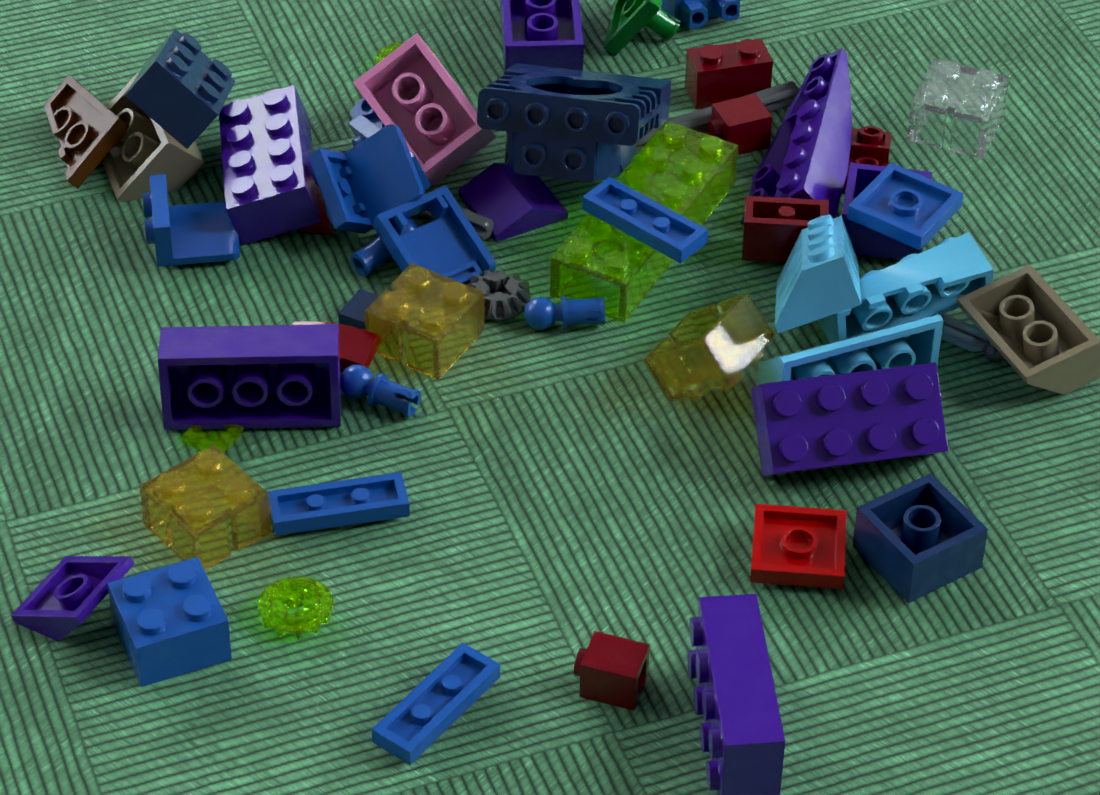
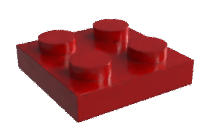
(799, 546)

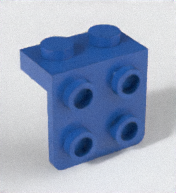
(366, 179)
(187, 231)

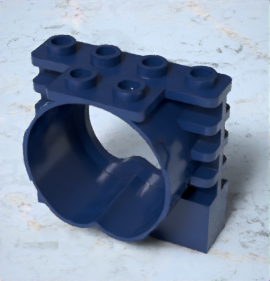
(571, 119)

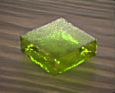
(204, 438)

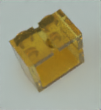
(437, 316)
(710, 348)
(192, 502)

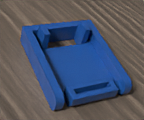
(443, 246)

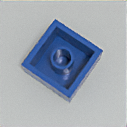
(169, 621)

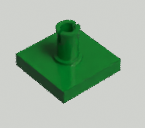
(631, 16)

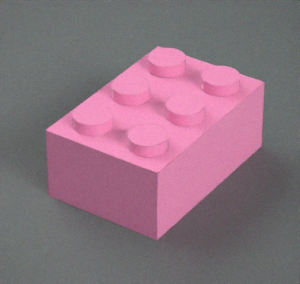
(428, 105)

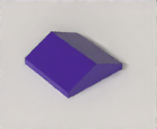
(511, 201)
(70, 594)

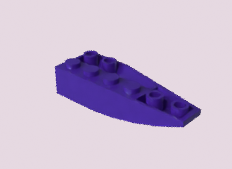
(814, 139)

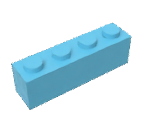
(913, 288)

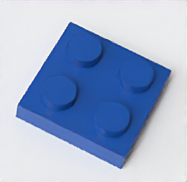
(905, 206)

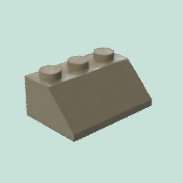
(146, 151)
(1035, 331)

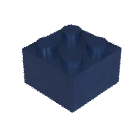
(919, 537)

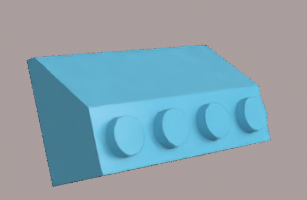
(818, 275)
(885, 348)

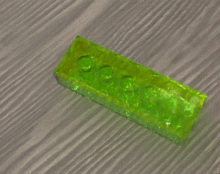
(677, 170)

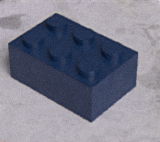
(181, 88)

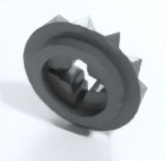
(500, 305)

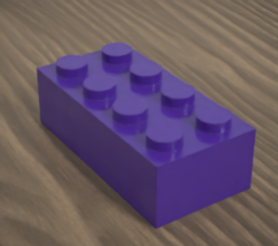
(542, 33)
(268, 165)
(250, 376)
(849, 419)
(736, 697)

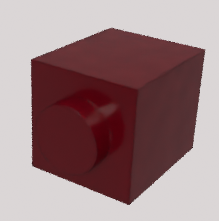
(742, 122)
(612, 670)

